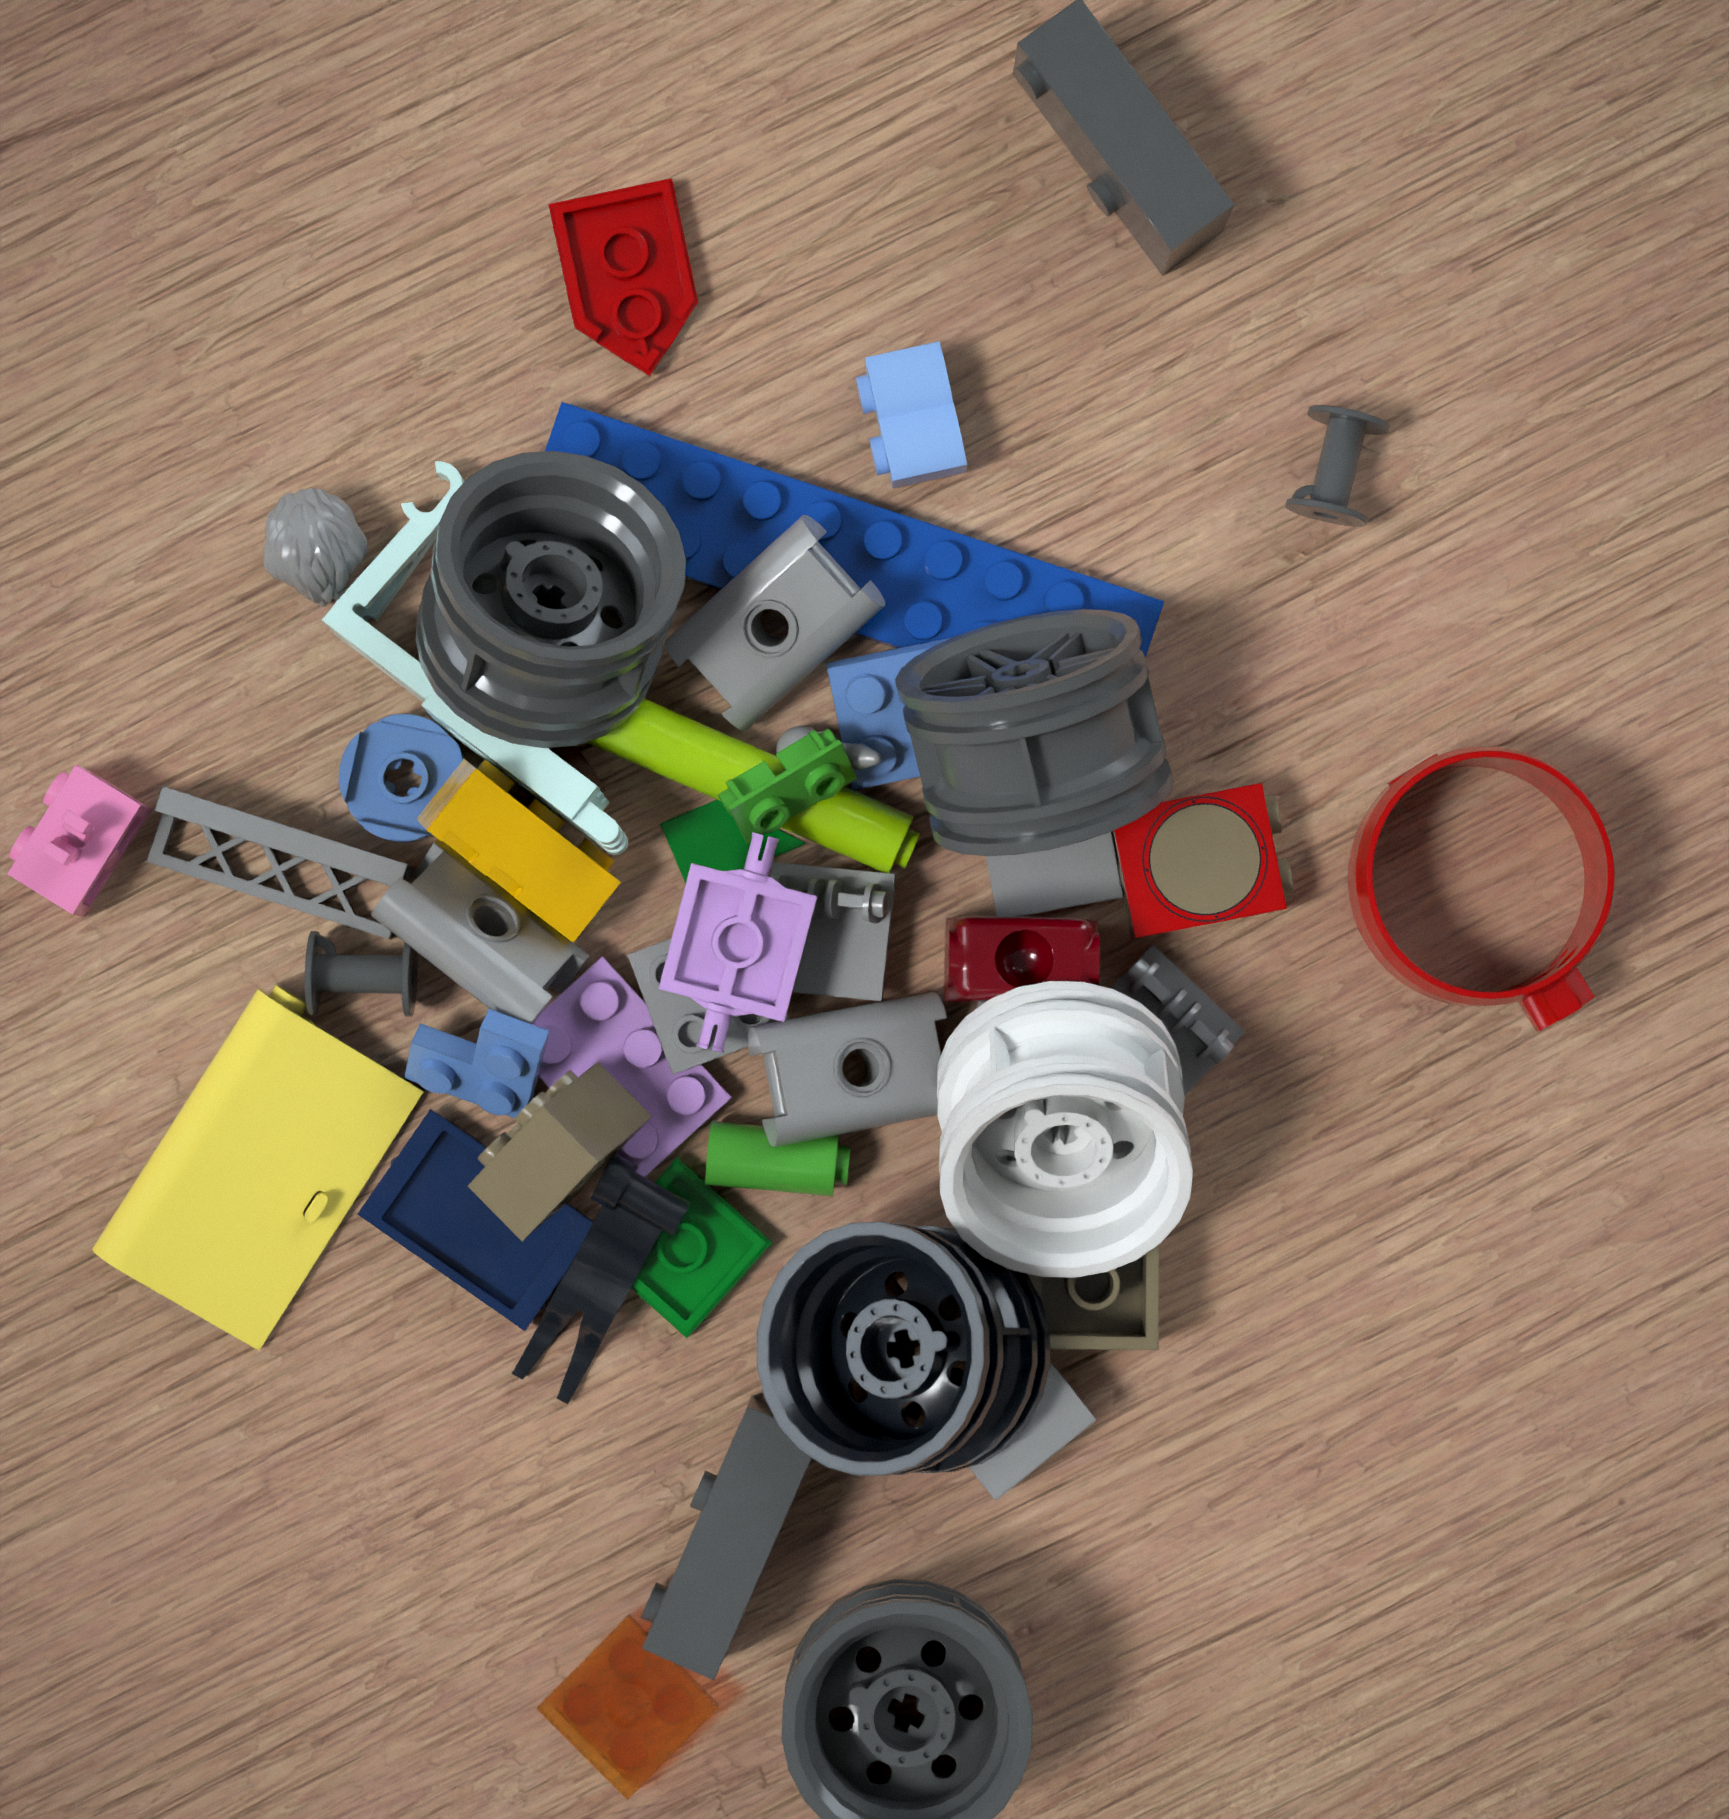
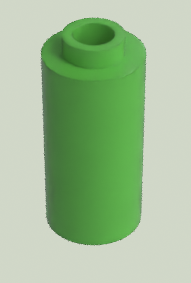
(745, 1159)

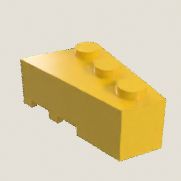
(520, 847)

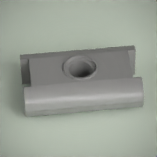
(804, 586)
(480, 935)
(807, 1078)

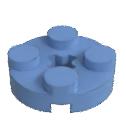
(385, 747)

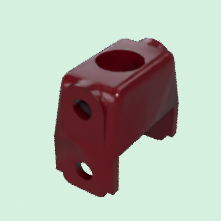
(1004, 953)

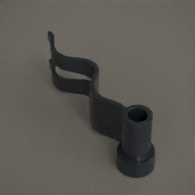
(605, 1265)

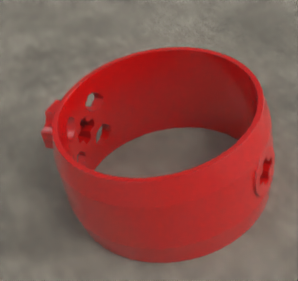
(1559, 986)

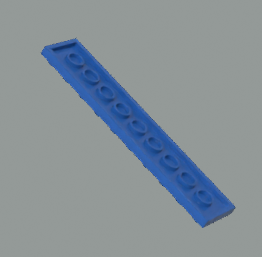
(928, 575)

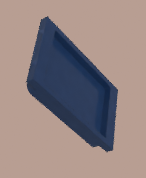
(442, 1221)

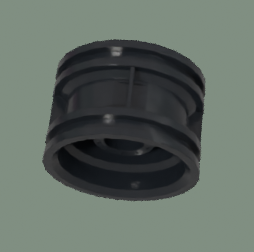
(811, 1361)

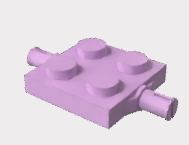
(737, 942)

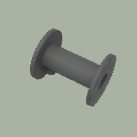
(1336, 466)
(358, 973)

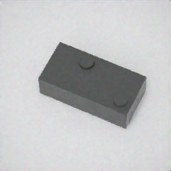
(1121, 137)
(727, 1546)

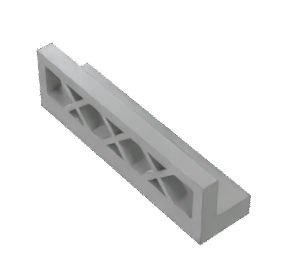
(272, 836)

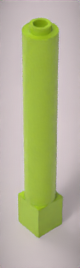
(708, 758)

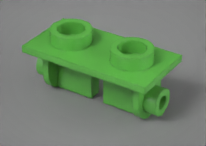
(813, 772)

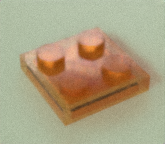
(627, 1707)

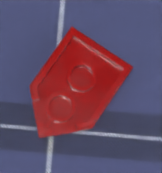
(626, 269)

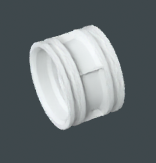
(1059, 1084)

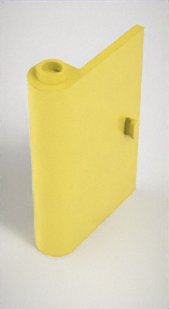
(228, 1185)

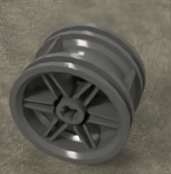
(549, 598)
(1035, 732)
(979, 1661)

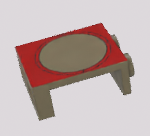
(1202, 861)

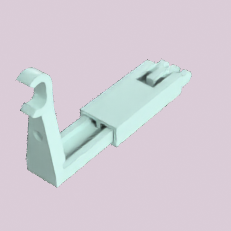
(531, 768)

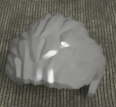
(313, 544)

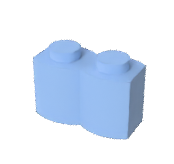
(913, 414)

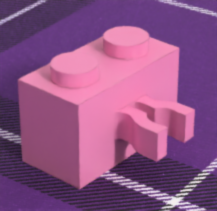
(77, 839)

